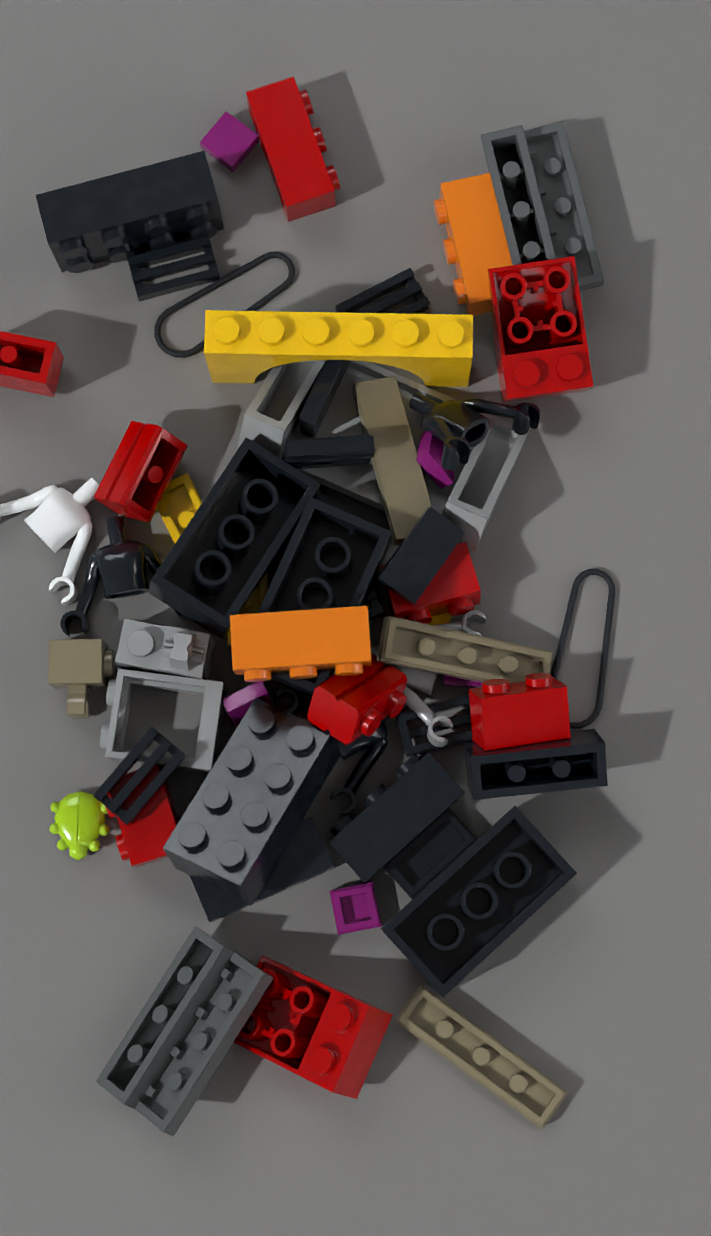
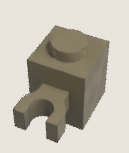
(77, 667)

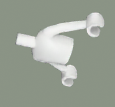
(57, 521)

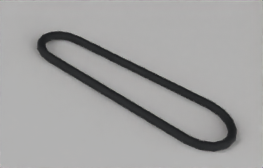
(183, 354)
(606, 640)

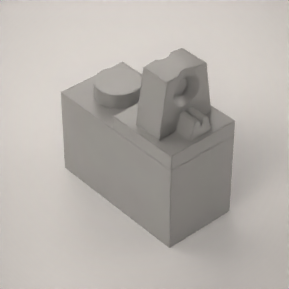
(164, 650)

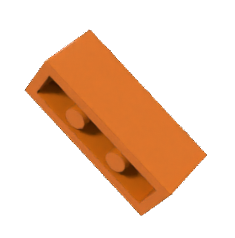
(474, 236)
(300, 642)

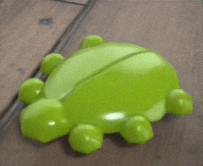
(79, 823)

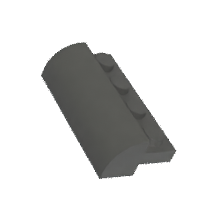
(541, 198)
(184, 1030)

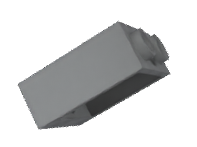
(119, 697)

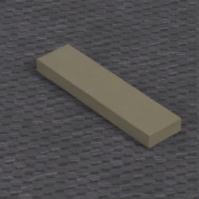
(395, 454)
(458, 652)
(481, 1056)

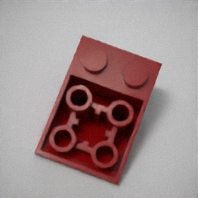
(539, 330)
(314, 1030)

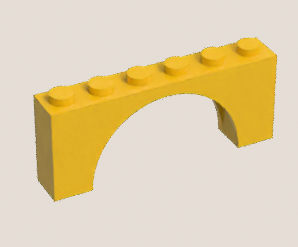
(250, 342)

